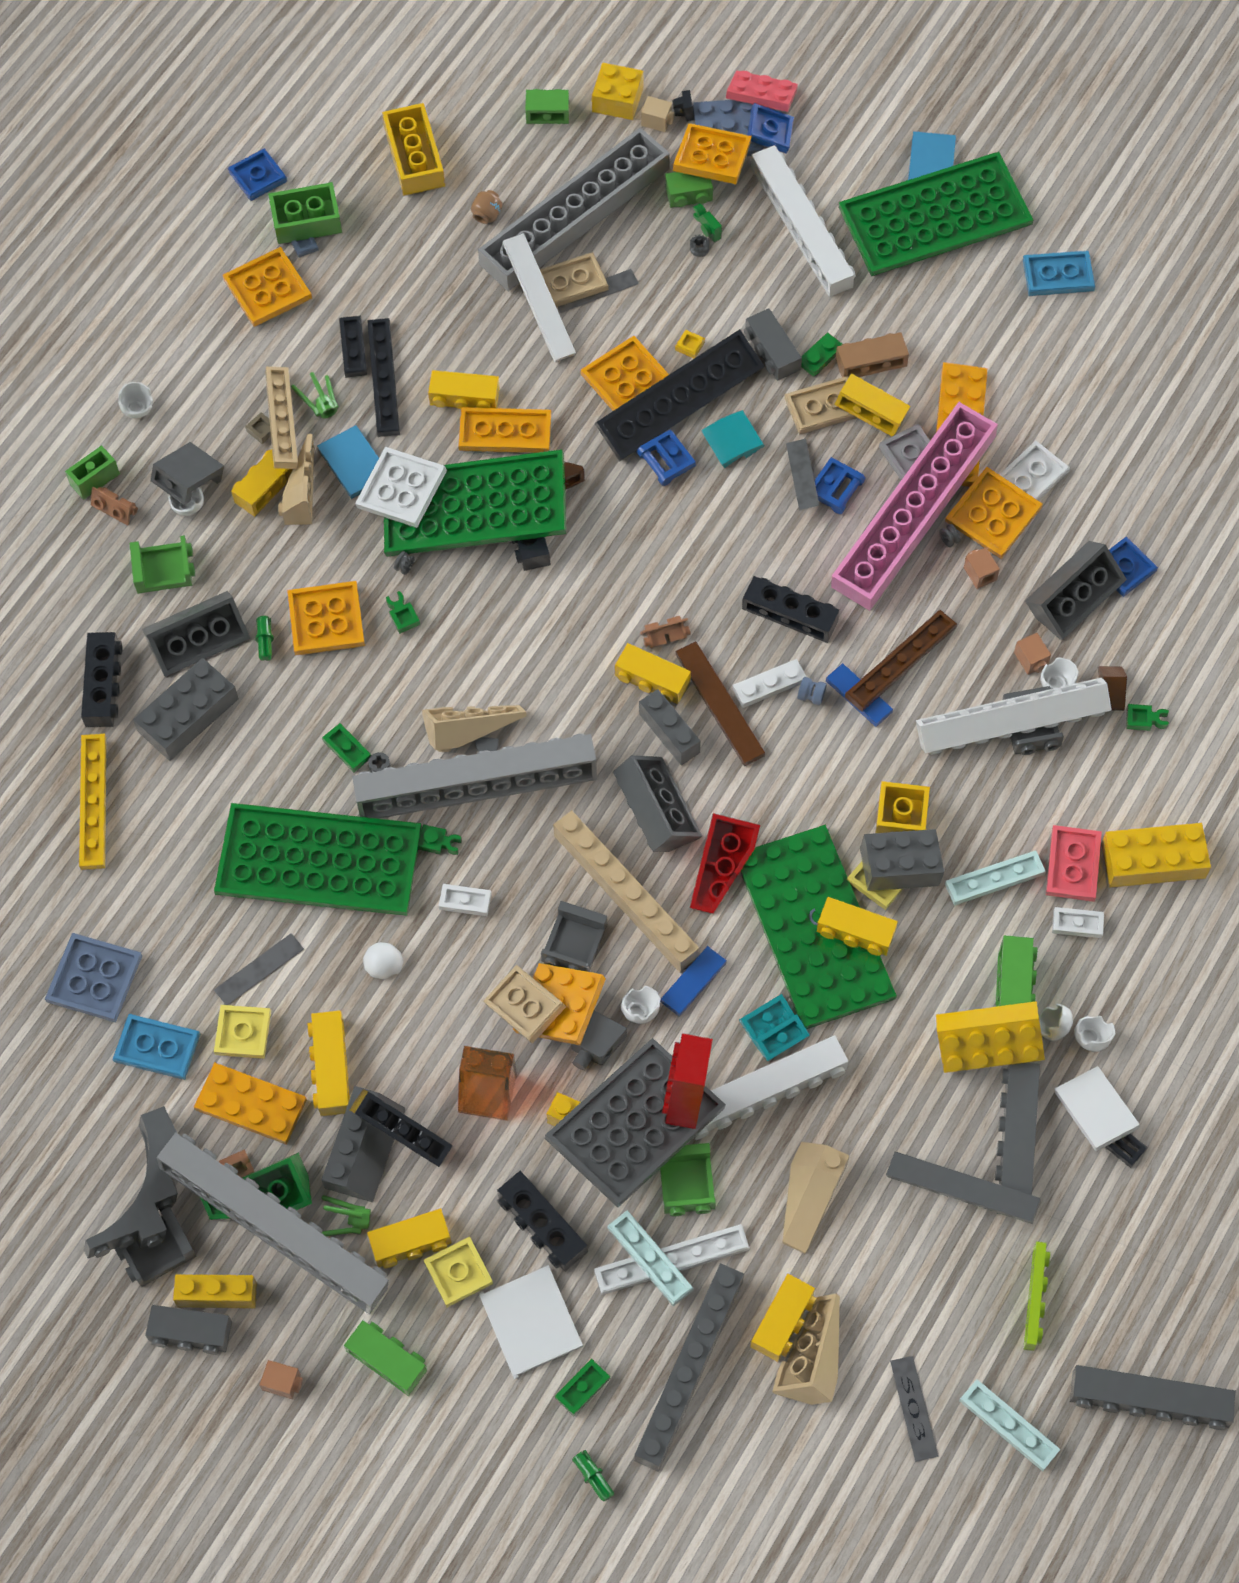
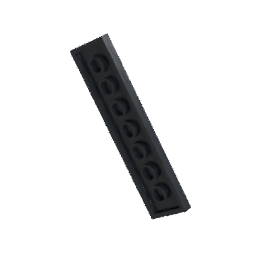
(679, 395)

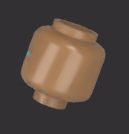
(486, 206)

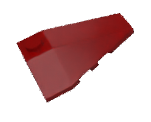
(723, 857)

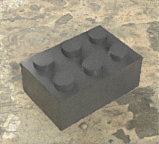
(901, 860)

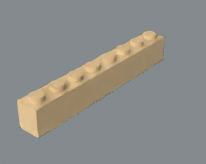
(626, 891)

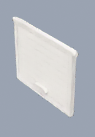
(531, 1321)

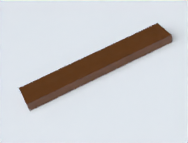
(900, 660)
(720, 704)

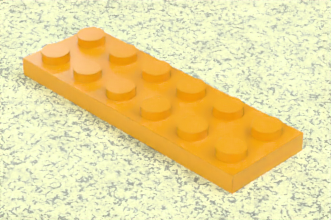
(962, 385)

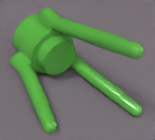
(325, 405)
(357, 1216)

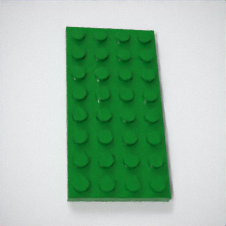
(935, 213)
(488, 505)
(318, 859)
(820, 973)

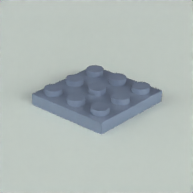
(726, 116)
(93, 977)

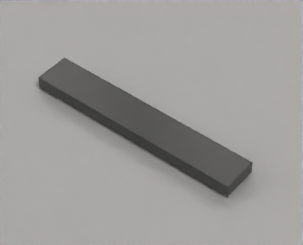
(963, 1187)

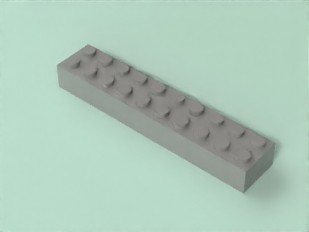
(579, 204)
(475, 777)
(272, 1222)

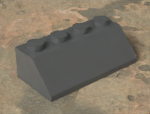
(1076, 589)
(196, 633)
(656, 803)
(358, 1154)

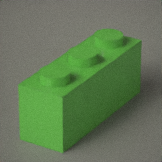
(386, 1357)

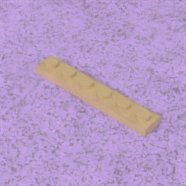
(281, 417)

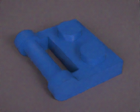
(672, 453)
(831, 479)

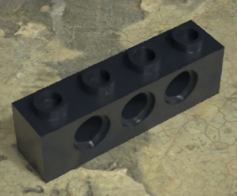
(532, 555)
(796, 619)
(99, 646)
(401, 1127)
(521, 1188)

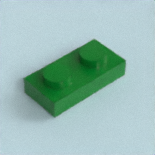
(820, 354)
(346, 747)
(582, 1387)

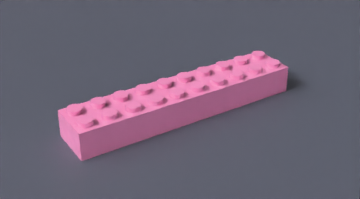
(914, 506)

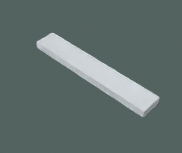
(539, 297)
(682, 1255)

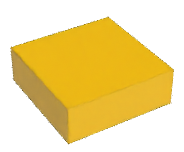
(690, 344)

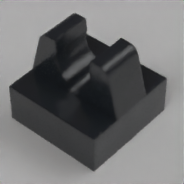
(684, 106)

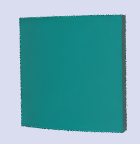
(732, 438)
(774, 1027)

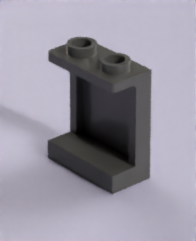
(185, 471)
(1041, 738)
(574, 938)
(151, 1263)

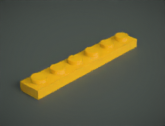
(92, 802)

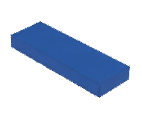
(844, 679)
(693, 981)

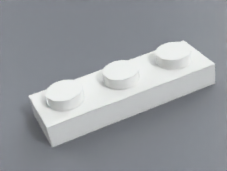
(769, 683)

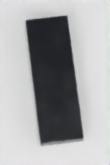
(353, 346)

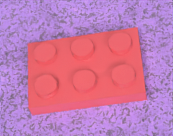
(762, 90)
(1073, 863)

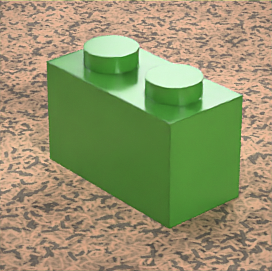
(547, 106)
(687, 189)
(92, 471)

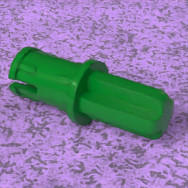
(264, 637)
(593, 1475)

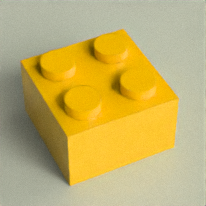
(617, 91)
(902, 807)

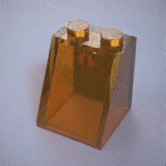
(486, 1082)

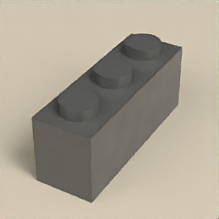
(772, 344)
(669, 727)
(188, 1329)

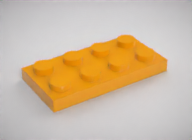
(504, 430)
(250, 1103)

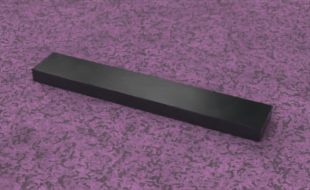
(383, 377)

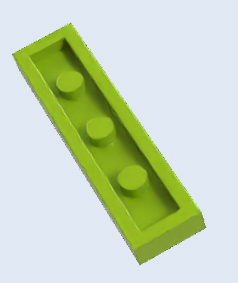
(1035, 1307)

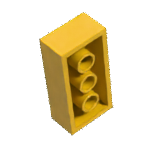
(413, 149)
(1156, 855)
(990, 1037)

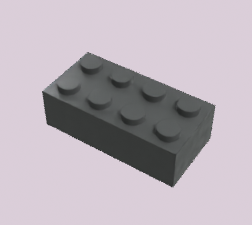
(186, 709)

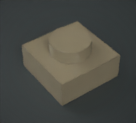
(259, 428)

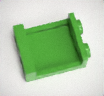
(162, 566)
(688, 1181)

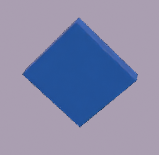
(770, 127)
(257, 174)
(1133, 564)

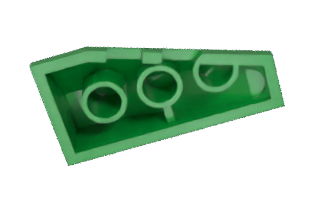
(284, 1179)

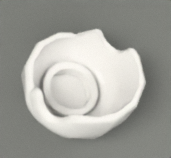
(135, 400)
(190, 508)
(1059, 673)
(382, 960)
(641, 1005)
(1055, 1022)
(1094, 1033)

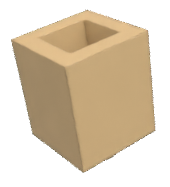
(657, 114)

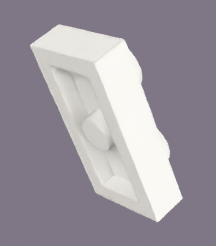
(465, 900)
(1078, 922)

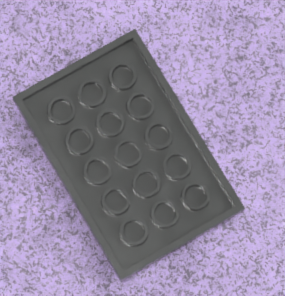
(620, 1130)

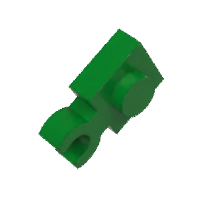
(710, 226)
(402, 614)
(1142, 718)
(434, 840)

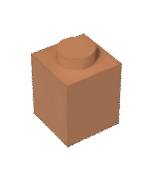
(981, 567)
(1032, 653)
(281, 1379)

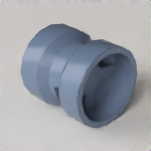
(806, 690)

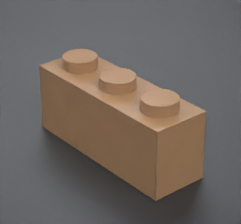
(872, 355)

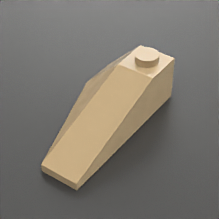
(298, 493)
(456, 728)
(812, 1184)
(813, 1364)

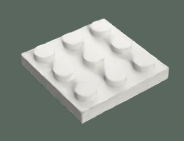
(401, 487)

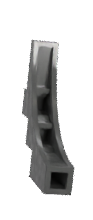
(158, 1192)

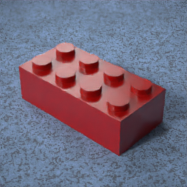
(687, 1080)

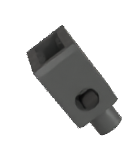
(599, 1041)

